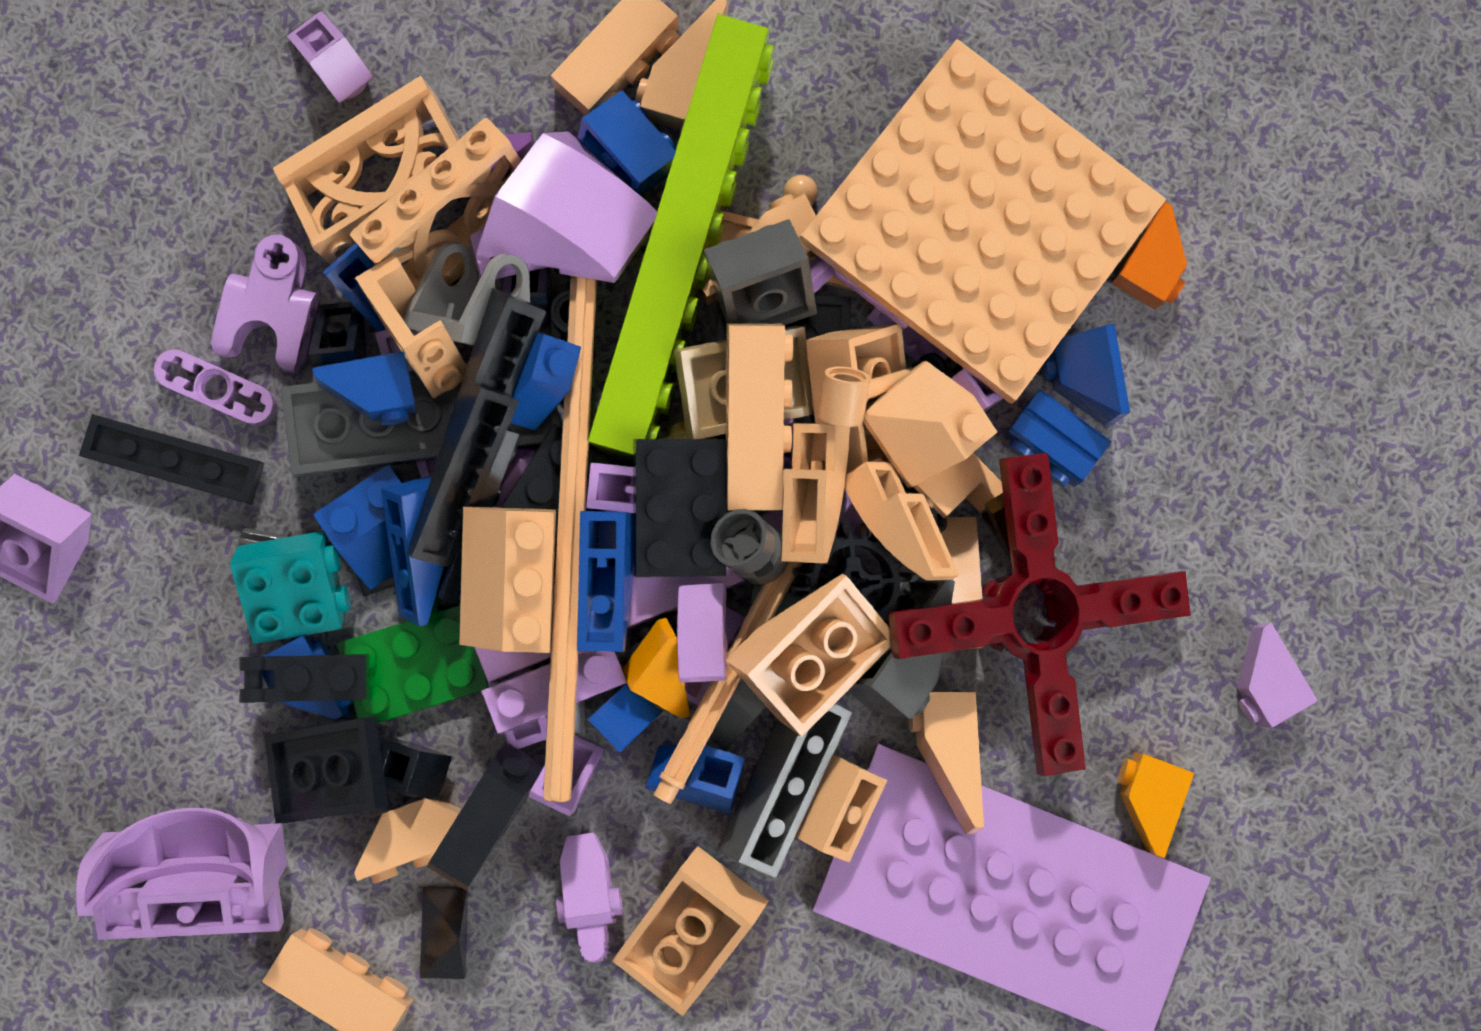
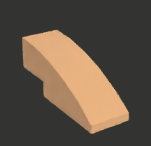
(814, 491)
(900, 520)

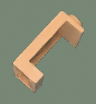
(430, 351)

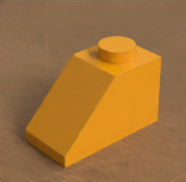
(1153, 798)

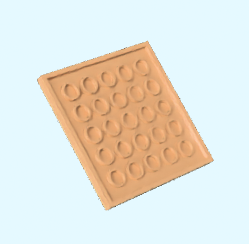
(982, 221)

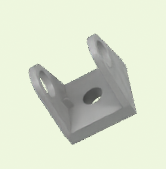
(463, 304)

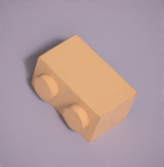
(841, 808)

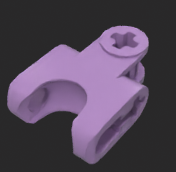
(272, 299)

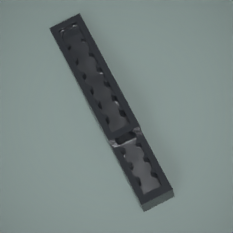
(476, 425)

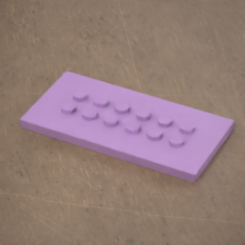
(1019, 901)

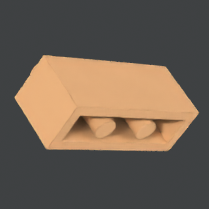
(616, 53)
(336, 985)

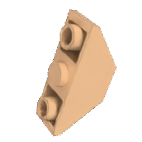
(406, 836)

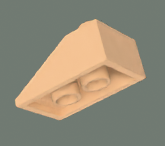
(812, 653)
(690, 931)

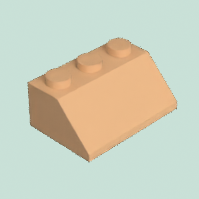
(871, 349)
(507, 579)

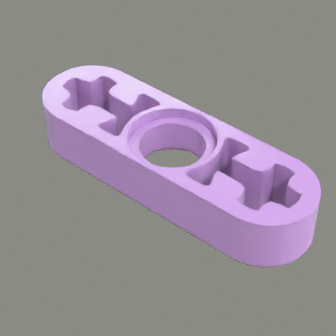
(198, 394)

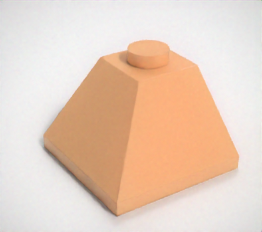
(927, 424)

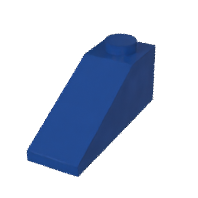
(414, 579)
(604, 580)

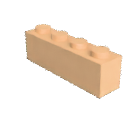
(756, 414)

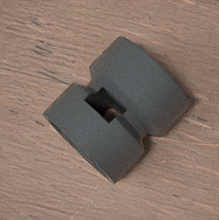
(748, 546)

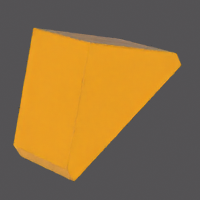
(654, 670)

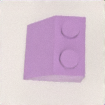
(39, 537)

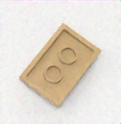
(703, 385)

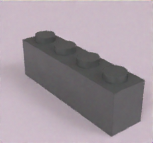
(781, 792)

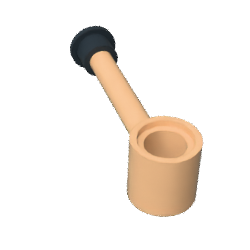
(848, 390)

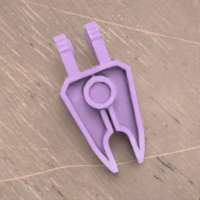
(588, 894)

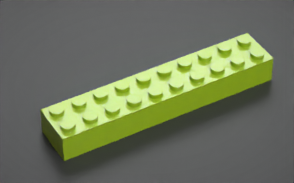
(684, 226)

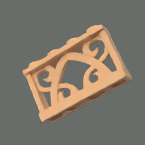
(322, 163)
(410, 212)

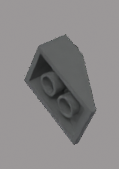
(904, 685)

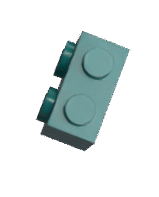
(290, 587)

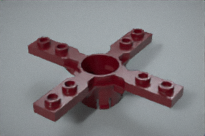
(1068, 606)

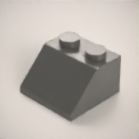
(762, 276)

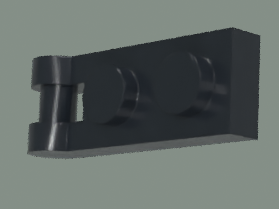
(306, 678)

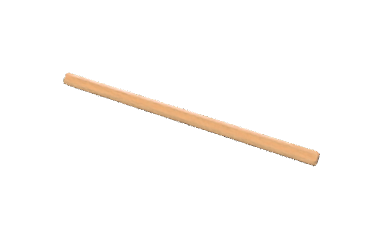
(571, 501)

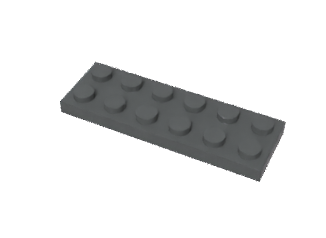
(334, 437)

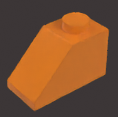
(1155, 262)

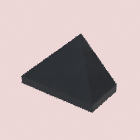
(444, 933)

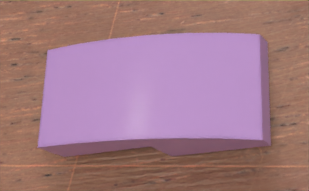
(702, 633)

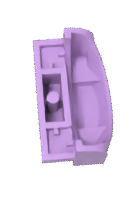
(193, 877)

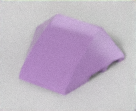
(567, 213)

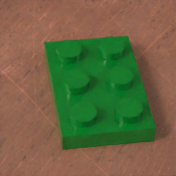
(416, 666)

